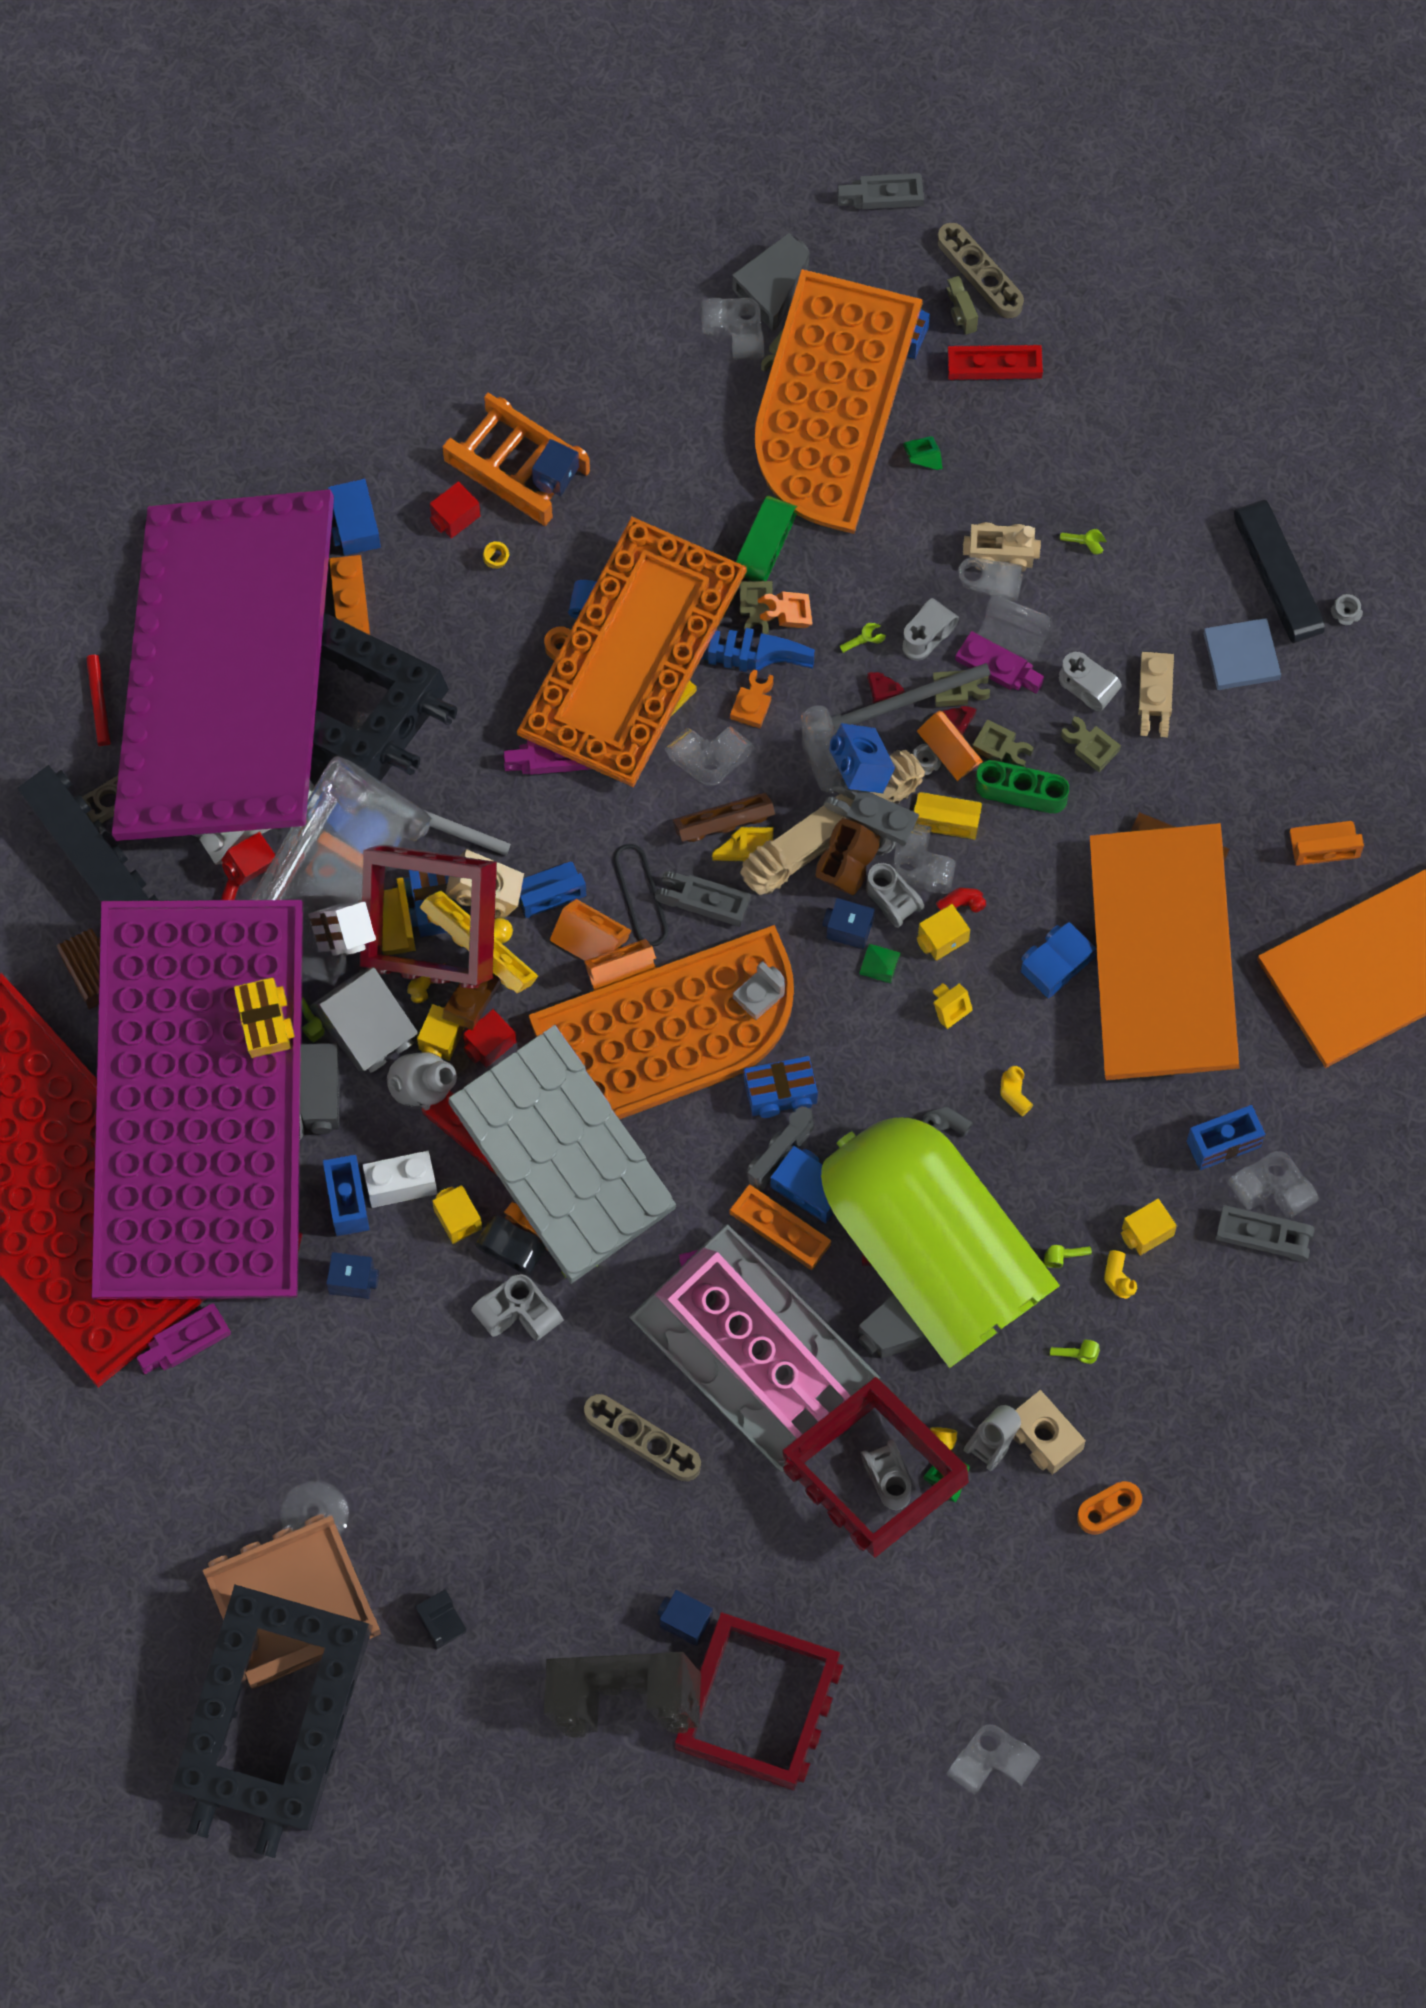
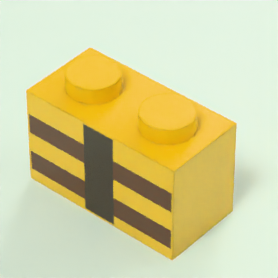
(263, 1018)

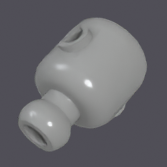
(420, 1079)

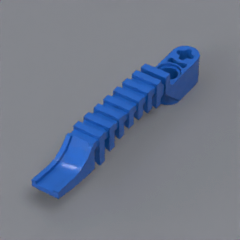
(770, 648)

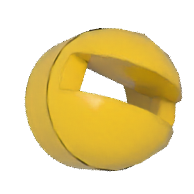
(490, 550)
(946, 1435)

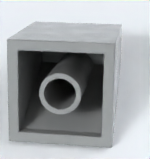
(365, 1020)

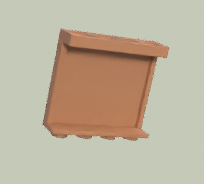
(300, 1567)

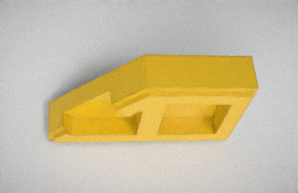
(742, 843)

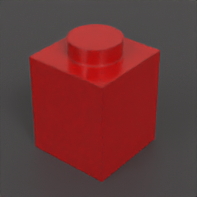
(454, 510)
(247, 859)
(489, 1039)

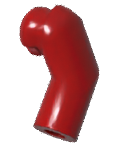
(964, 897)

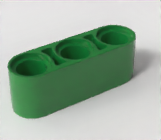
(766, 538)
(1011, 775)

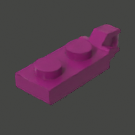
(1004, 665)
(538, 760)
(184, 1339)

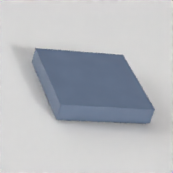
(1242, 654)

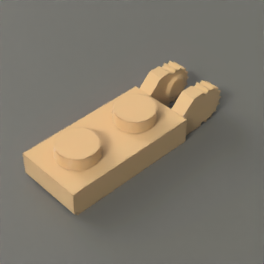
(1155, 690)

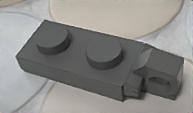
(883, 191)

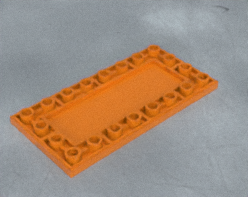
(632, 651)
(1163, 952)
(1356, 972)

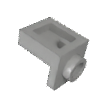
(760, 990)

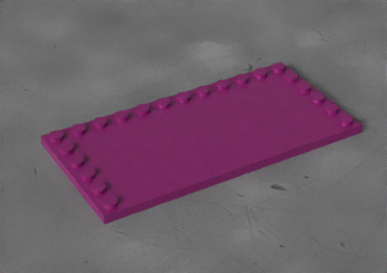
(224, 666)
(188, 1126)

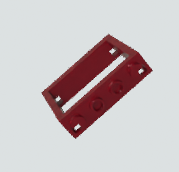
(481, 918)
(881, 1398)
(810, 1734)

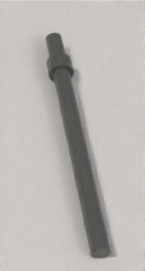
(911, 696)

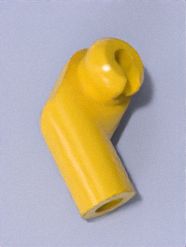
(417, 989)
(1011, 1090)

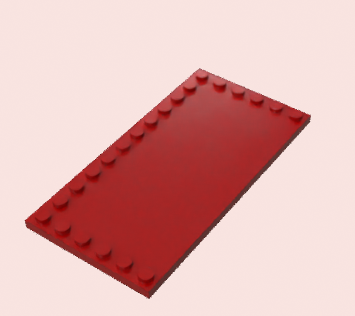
(49, 1198)

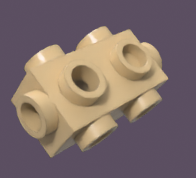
(1003, 543)

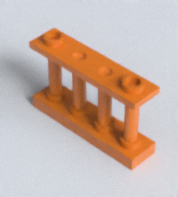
(487, 471)

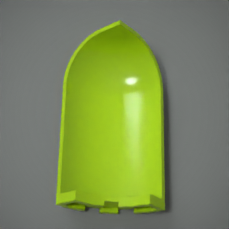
(933, 1233)

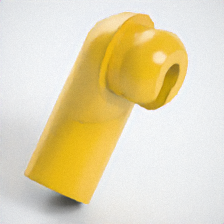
(1115, 1278)

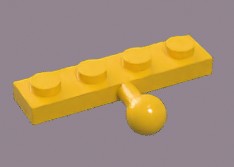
(453, 919)

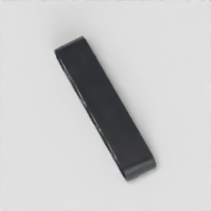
(1279, 571)

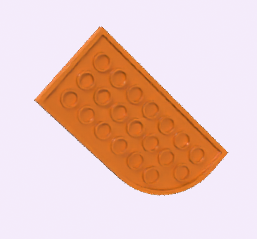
(832, 395)
(674, 1024)

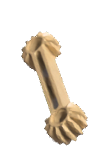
(778, 859)

